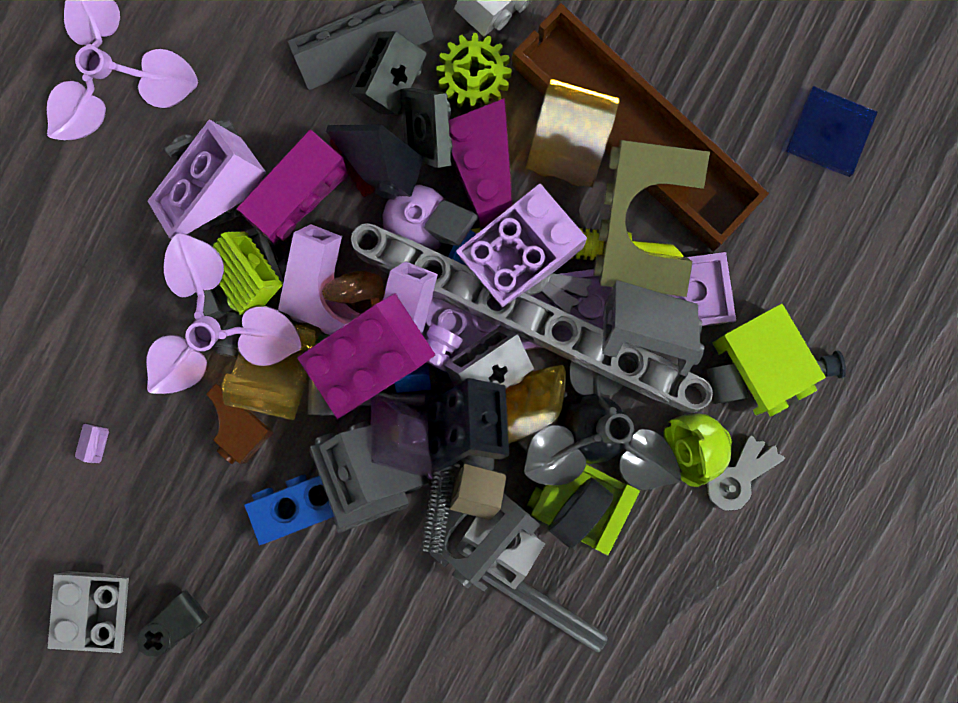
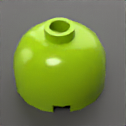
(699, 447)

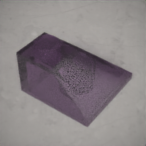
(401, 436)

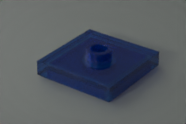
(831, 131)

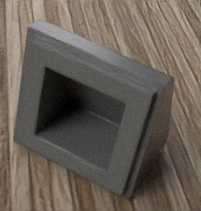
(450, 223)

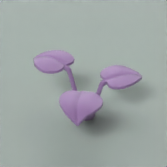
(72, 108)
(176, 362)

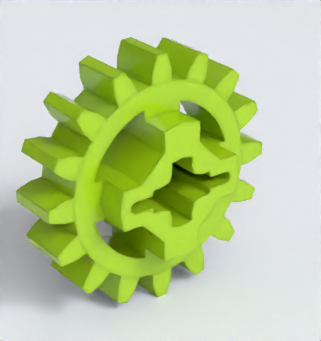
(487, 71)

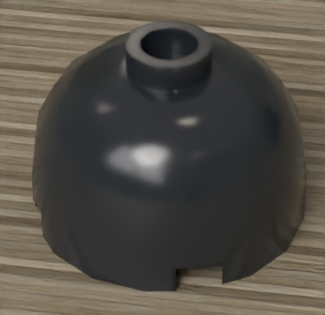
(582, 418)

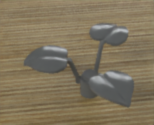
(555, 457)

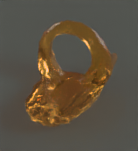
(355, 288)

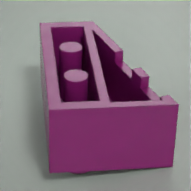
(483, 160)
(294, 187)

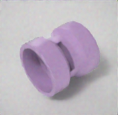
(443, 344)

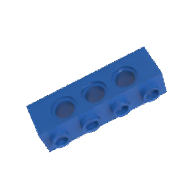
(269, 522)

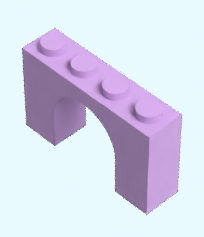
(313, 265)

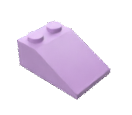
(206, 181)

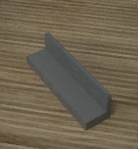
(344, 44)

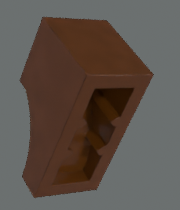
(239, 430)

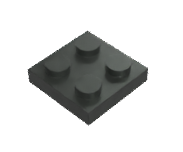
(427, 125)

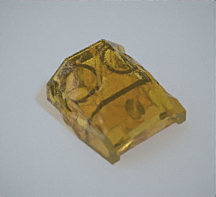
(534, 401)

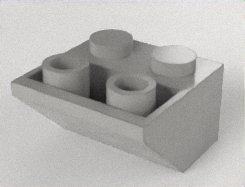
(88, 612)

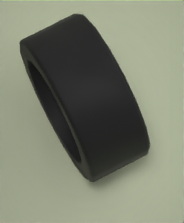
(581, 512)

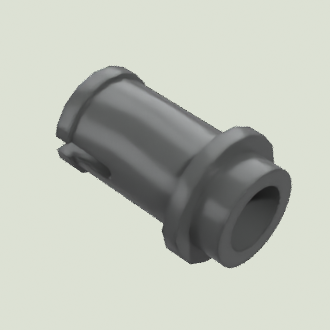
(229, 346)

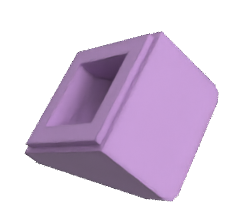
(91, 443)

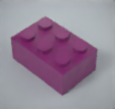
(366, 356)

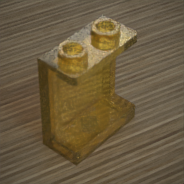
(572, 133)
(269, 388)

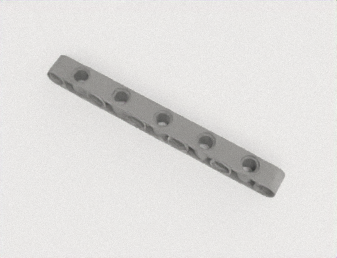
(535, 321)

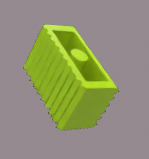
(246, 275)

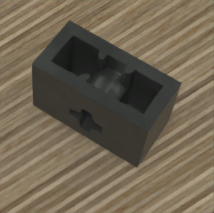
(387, 69)

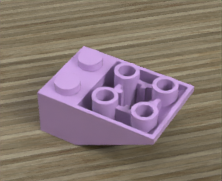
(522, 246)

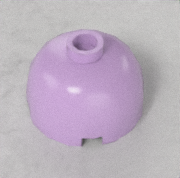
(408, 215)

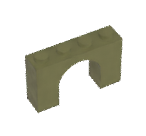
(636, 168)

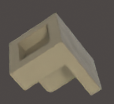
(477, 492)

